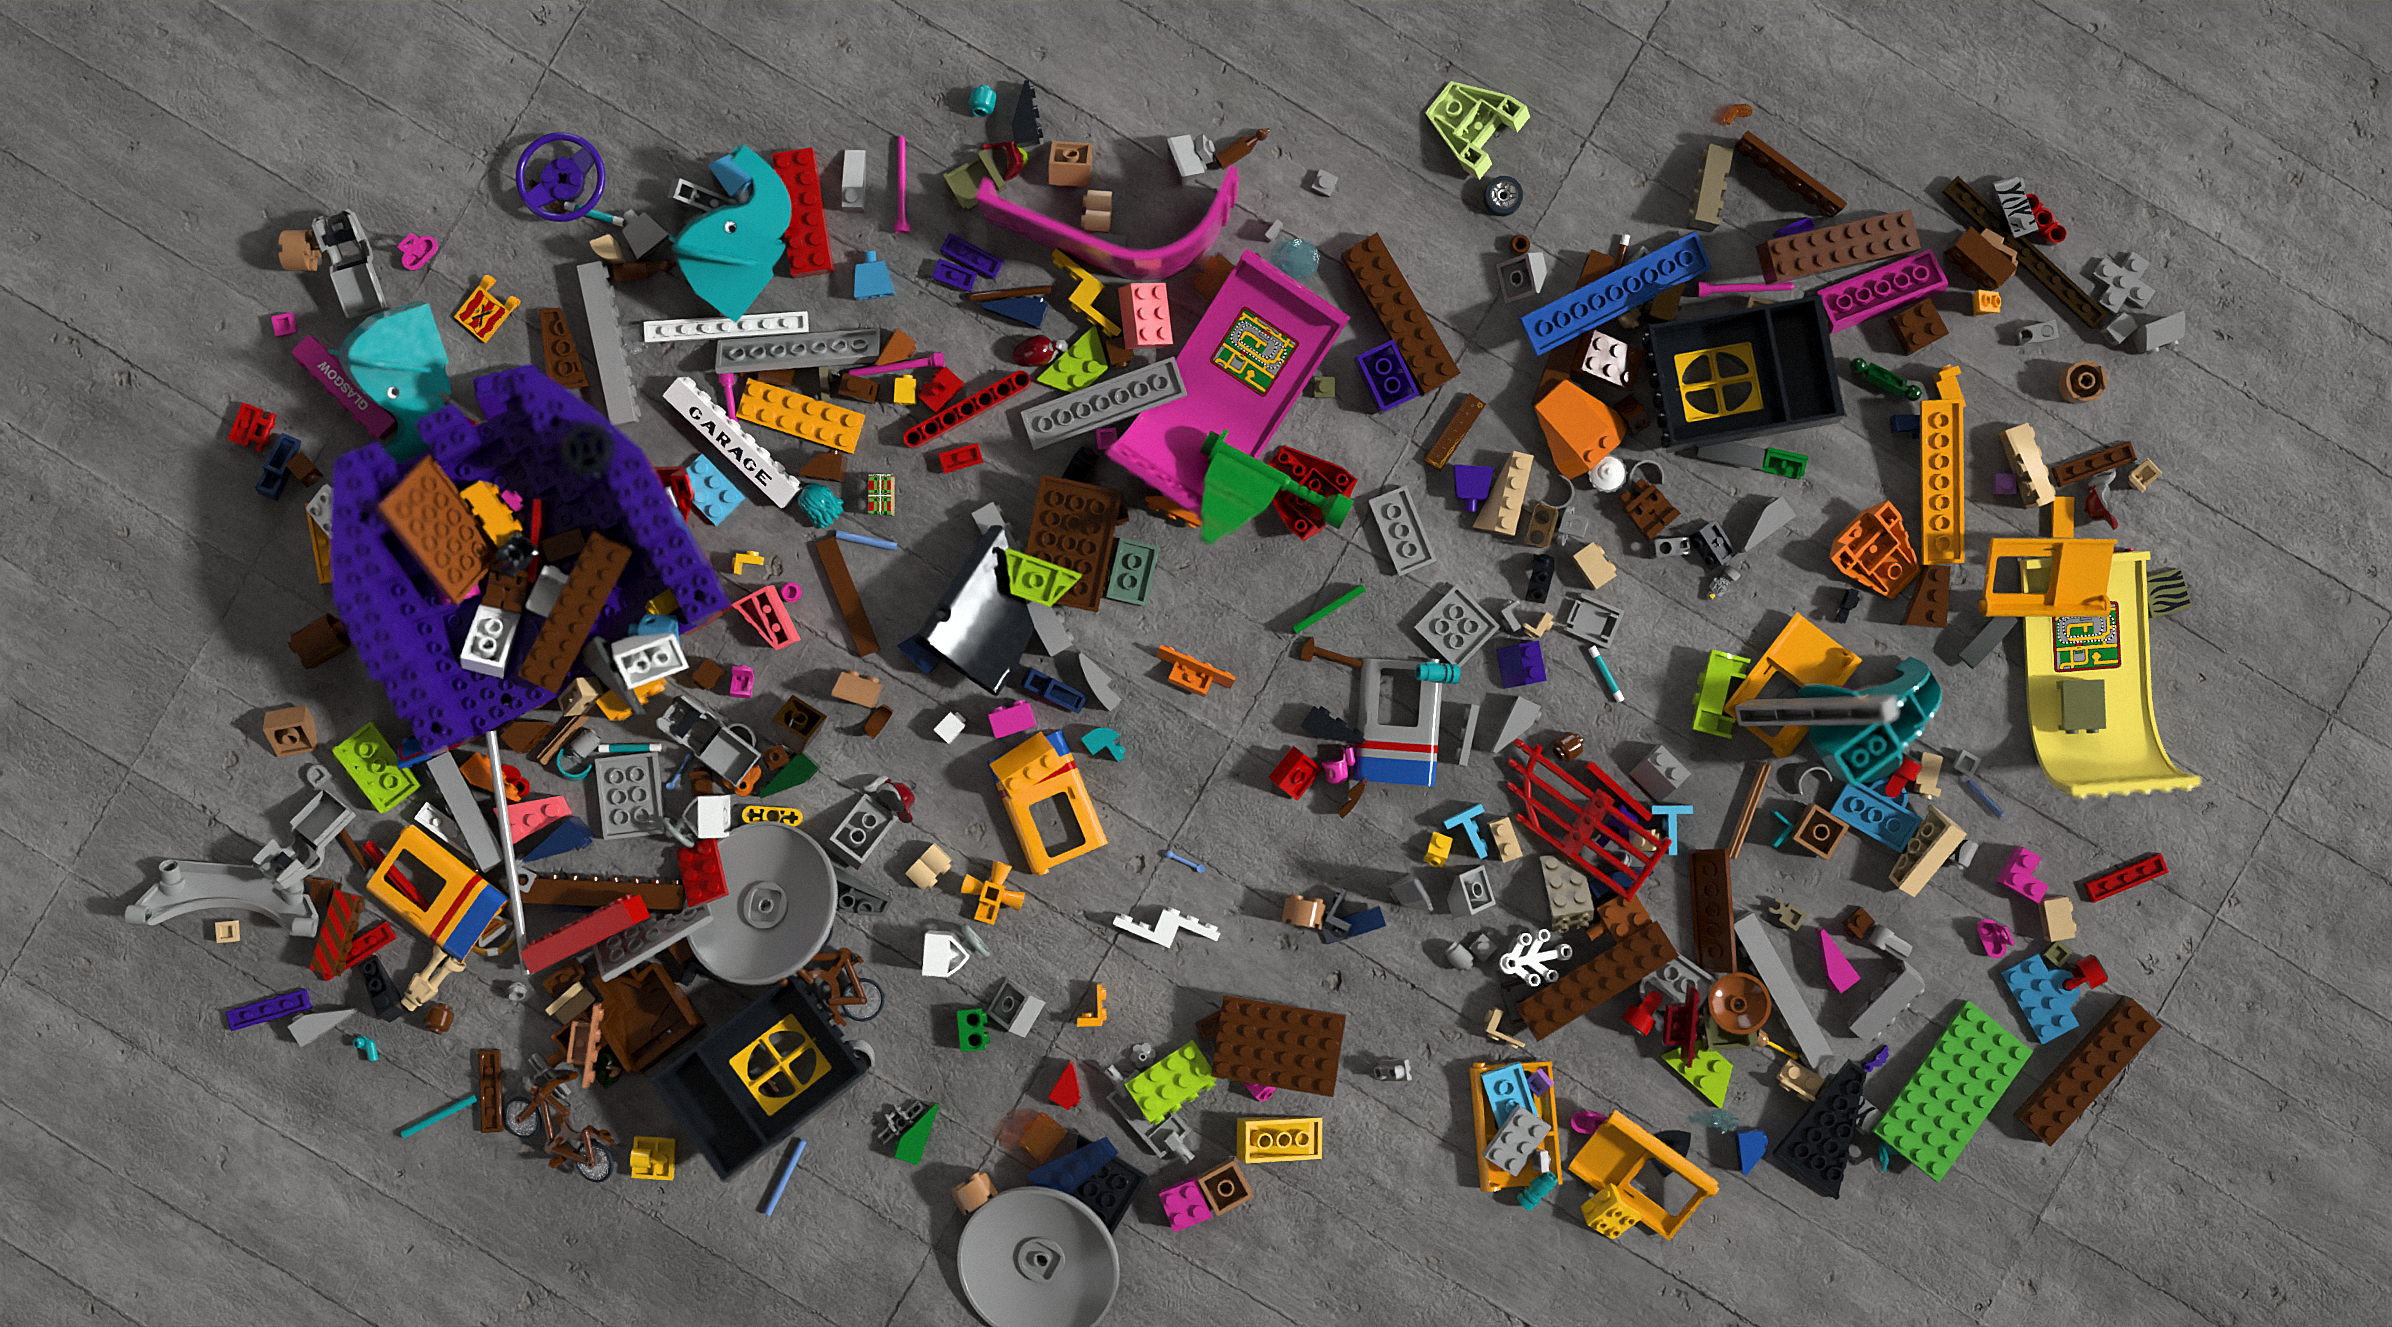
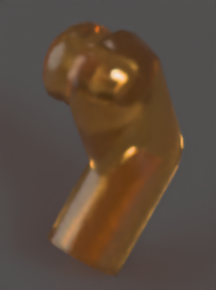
(1737, 110)

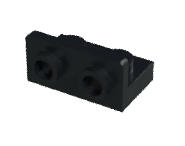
(1713, 545)

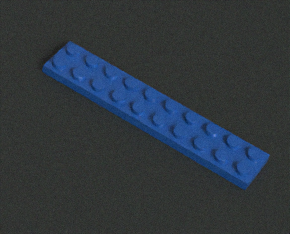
(1614, 293)

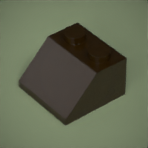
(1663, 306)
(798, 724)

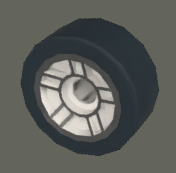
(1503, 185)

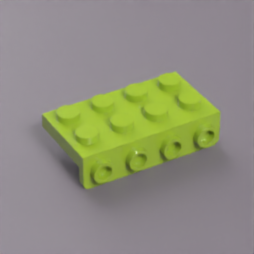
(375, 768)
(1171, 1083)

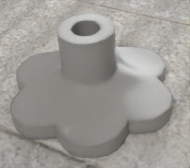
(1144, 1049)

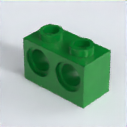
(966, 1029)

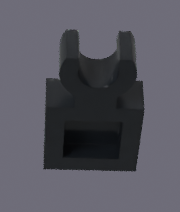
(1848, 602)

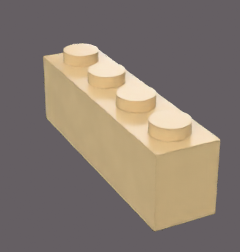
(2028, 466)
(1505, 500)
(1926, 851)

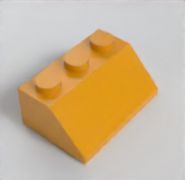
(1026, 765)

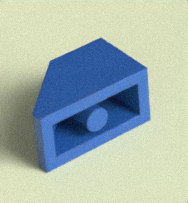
(1750, 1148)

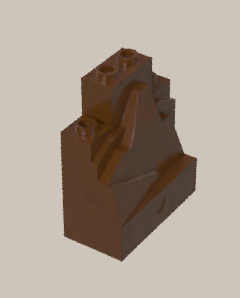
(645, 1016)

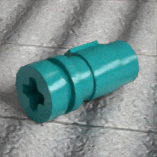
(1434, 672)
(1539, 1188)

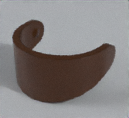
(877, 721)

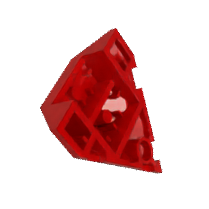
(679, 480)

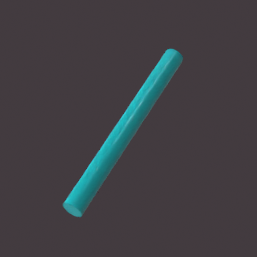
(439, 1116)

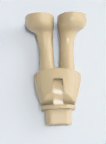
(424, 988)

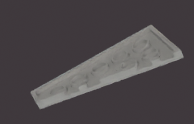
(646, 939)

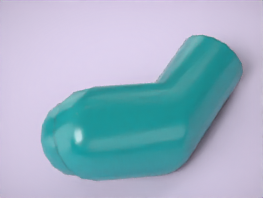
(367, 1045)

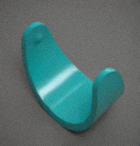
(570, 777)

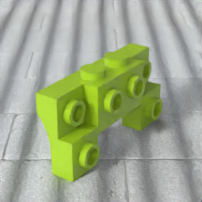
(1713, 690)

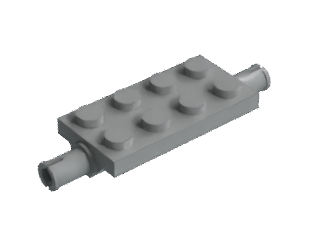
(1161, 1137)

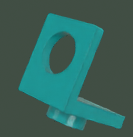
(1783, 834)
(1883, 1152)

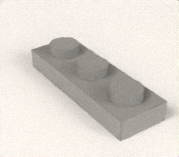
(1466, 734)

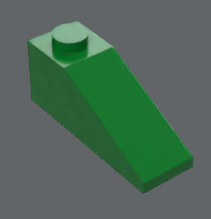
(914, 1140)

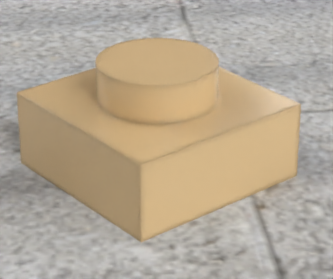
(227, 931)

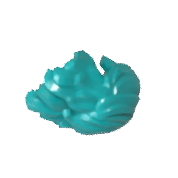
(819, 505)

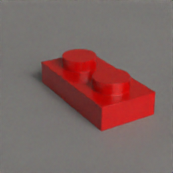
(961, 458)

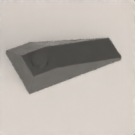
(600, 659)
(858, 896)

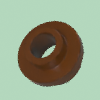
(1519, 238)

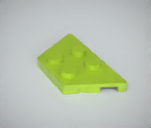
(1078, 365)
(1037, 578)
(1708, 1073)

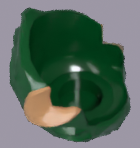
(607, 1068)

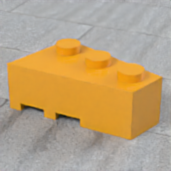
(492, 511)

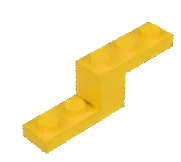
(1086, 294)

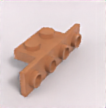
(583, 1043)

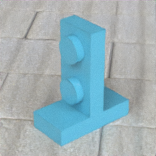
(1669, 823)
(1470, 828)

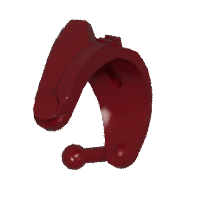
(1014, 158)

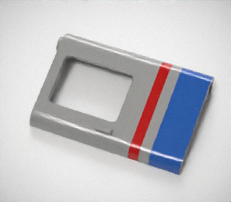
(1397, 752)

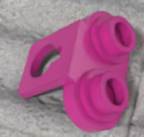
(417, 251)
(1993, 937)
(1587, 1121)

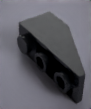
(1024, 123)
(1326, 728)
(381, 990)

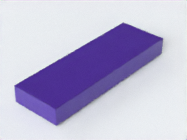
(972, 256)

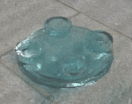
(1299, 258)

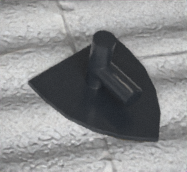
(1676, 1140)

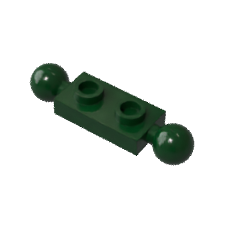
(1885, 379)

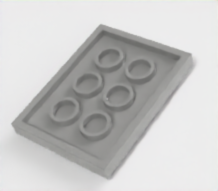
(630, 795)

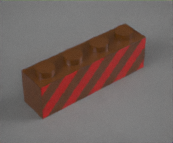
(337, 933)

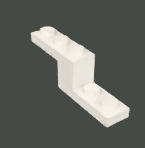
(1166, 927)

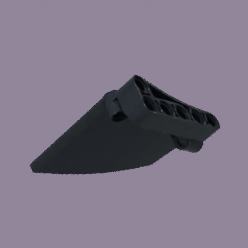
(983, 621)

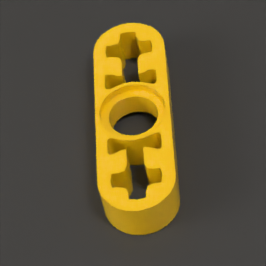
(757, 809)

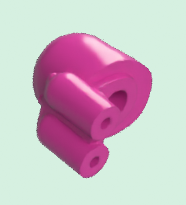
(1336, 769)

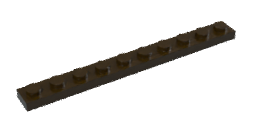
(2027, 254)

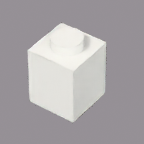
(951, 726)

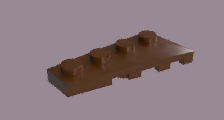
(560, 352)

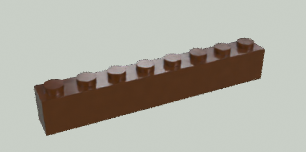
(1561, 356)
(602, 892)

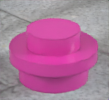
(791, 592)

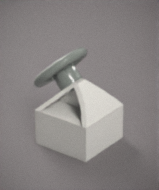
(705, 816)
(946, 953)

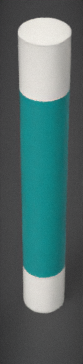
(596, 214)
(1606, 674)
(655, 747)

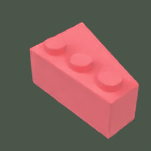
(769, 617)
(535, 816)

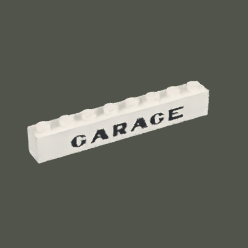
(732, 441)

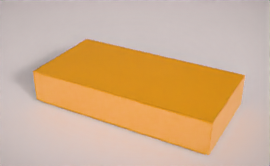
(2062, 517)

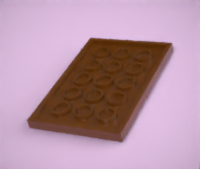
(1076, 531)
(1278, 1045)

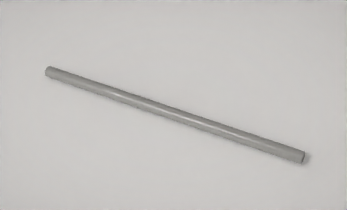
(507, 845)

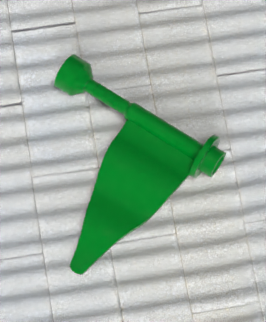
(1244, 487)

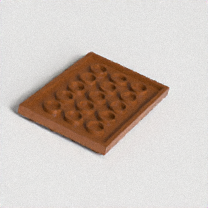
(439, 529)

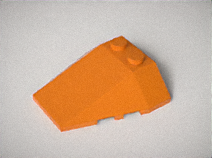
(1578, 428)
(1876, 550)

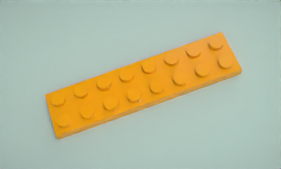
(1942, 481)

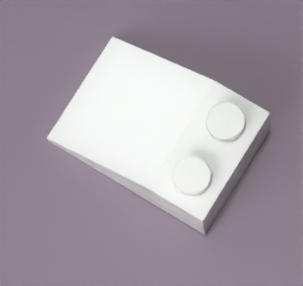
(490, 641)
(648, 657)

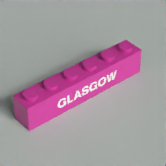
(328, 370)

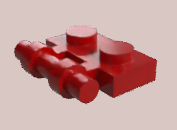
(246, 425)

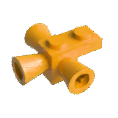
(992, 893)

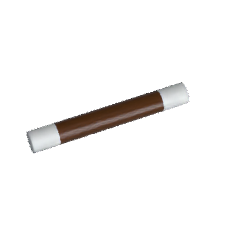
(1621, 251)

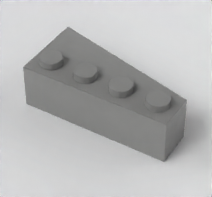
(1887, 1002)

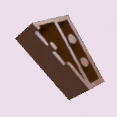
(1930, 599)

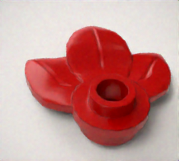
(514, 777)

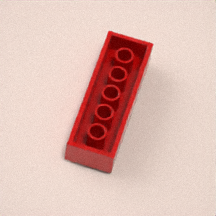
(807, 231)
(584, 932)

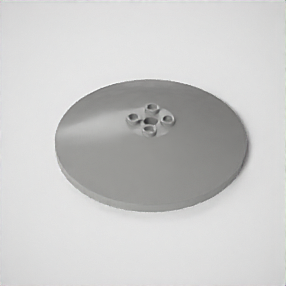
(759, 866)
(1010, 1283)

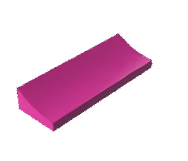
(1883, 290)

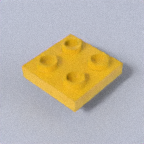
(653, 1158)

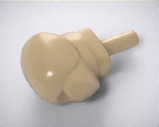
(1629, 318)

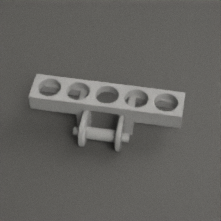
(543, 1069)
(904, 1115)

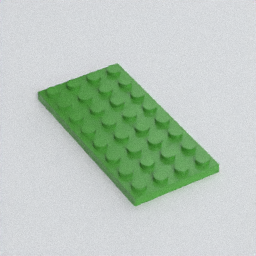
(1952, 1091)

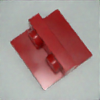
(1295, 773)

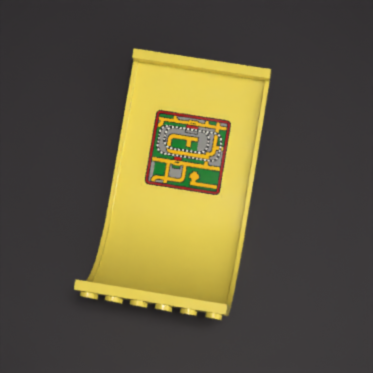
(2094, 648)

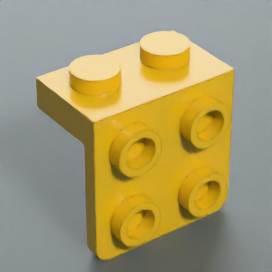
(1608, 1213)

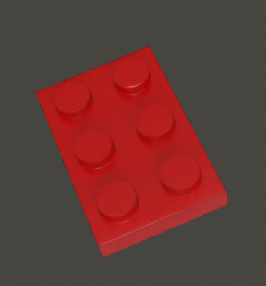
(702, 872)

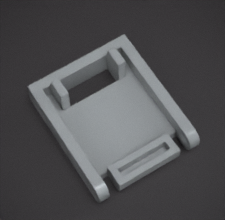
(1590, 618)

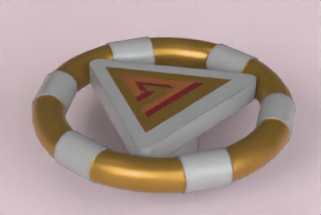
(494, 929)

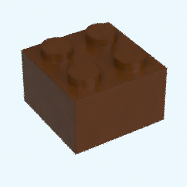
(1918, 326)

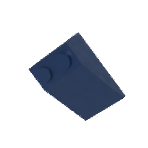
(568, 837)

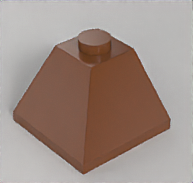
(896, 348)

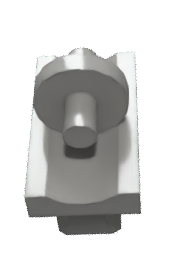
(1393, 1070)

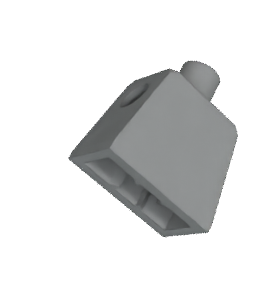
(643, 234)

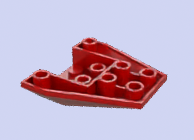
(1315, 474)

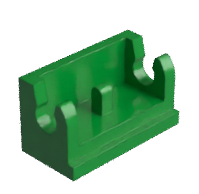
(1784, 463)

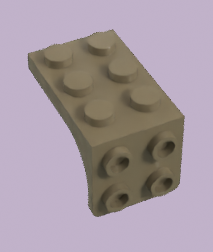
(1567, 893)

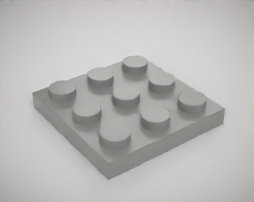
(1457, 626)

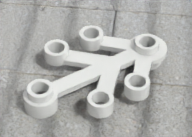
(1532, 958)

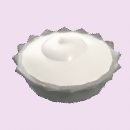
(1608, 474)

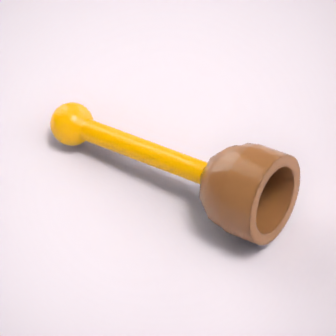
(1763, 1040)

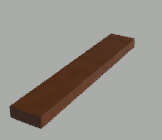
(847, 596)

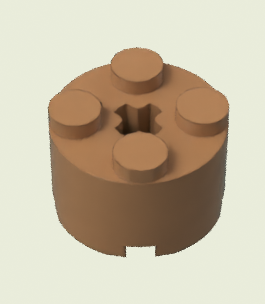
(299, 250)
(2070, 382)
(1303, 912)
(974, 1193)

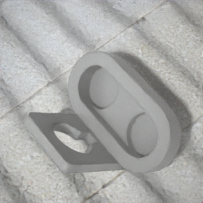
(1567, 517)
(519, 864)

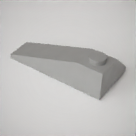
(1410, 893)

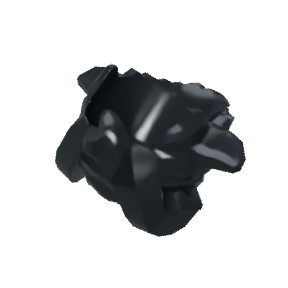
(516, 554)

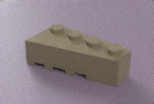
(1709, 188)

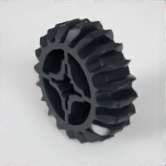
(594, 443)

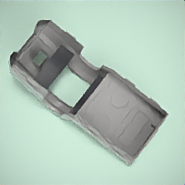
(356, 281)
(722, 752)
(311, 826)

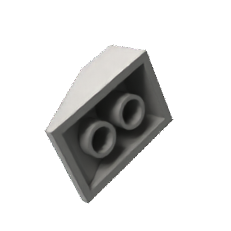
(861, 831)

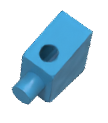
(731, 176)
(872, 279)
(655, 625)

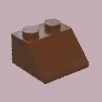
(826, 467)
(526, 734)

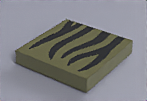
(2167, 593)

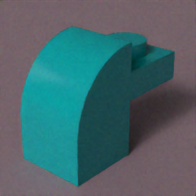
(1104, 737)

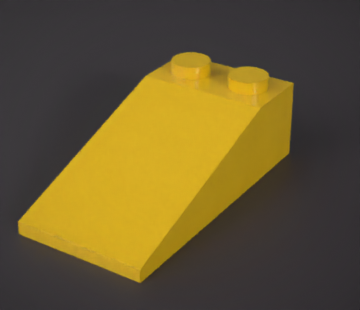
(1278, 1139)

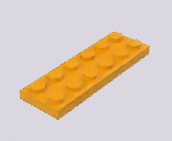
(800, 415)

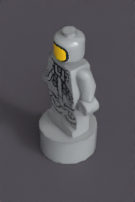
(1720, 585)

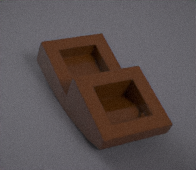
(1355, 794)

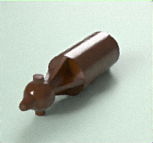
(1239, 148)
(640, 269)
(780, 377)

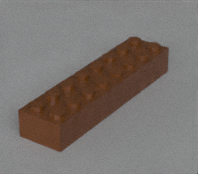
(1838, 247)
(1400, 314)
(576, 609)
(1597, 981)
(2087, 1070)

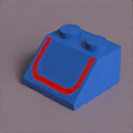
(411, 753)

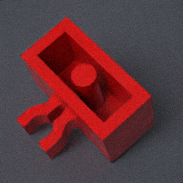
(941, 389)

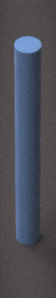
(785, 1176)

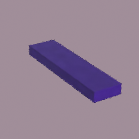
(268, 1009)

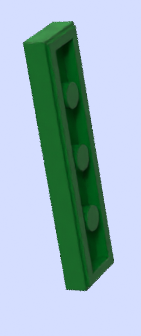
(1328, 609)

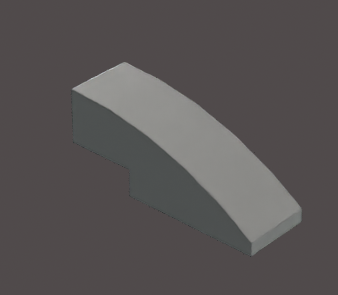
(1098, 682)

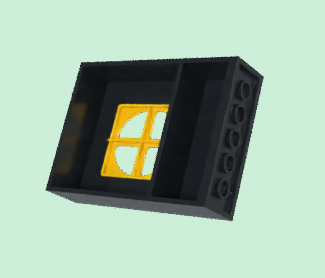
(1787, 364)
(723, 1107)

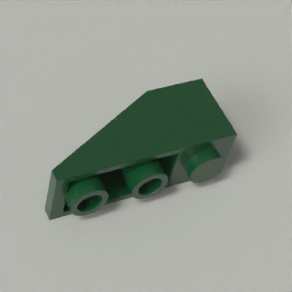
(796, 772)

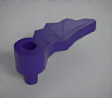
(1879, 1059)

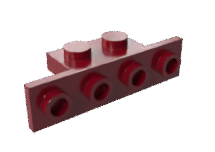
(1681, 1024)

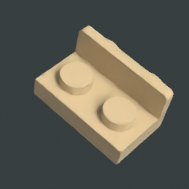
(1800, 1079)

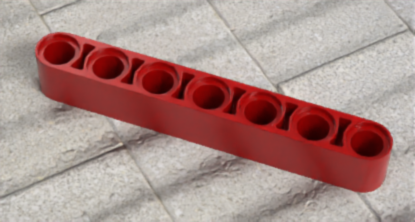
(956, 410)

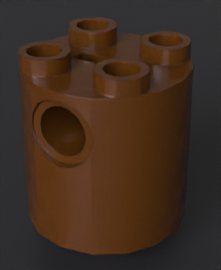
(320, 641)

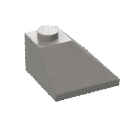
(1522, 276)
(1470, 893)

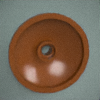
(1750, 994)

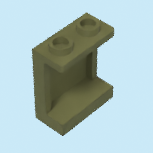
(968, 178)
(2082, 705)
(1717, 1039)

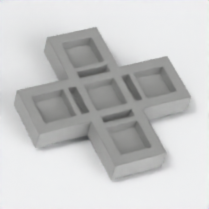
(2123, 283)

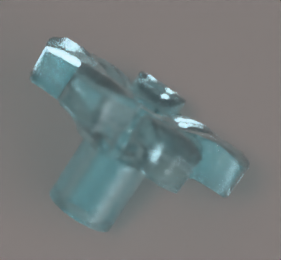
(1724, 1121)

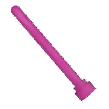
(901, 225)
(1703, 288)
(935, 360)
(726, 381)

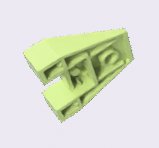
(1467, 119)

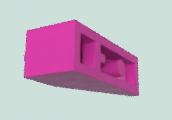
(1835, 966)

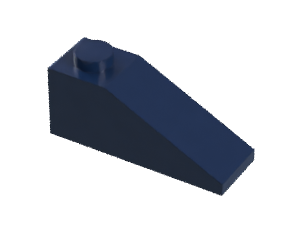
(1023, 310)

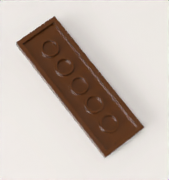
(1792, 175)
(1712, 910)

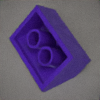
(1386, 377)
(486, 396)

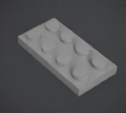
(1402, 530)

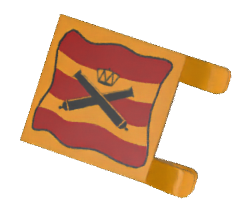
(483, 312)

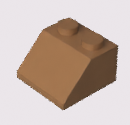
(1070, 164)
(858, 689)
(291, 731)

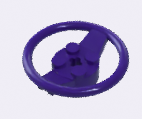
(550, 188)

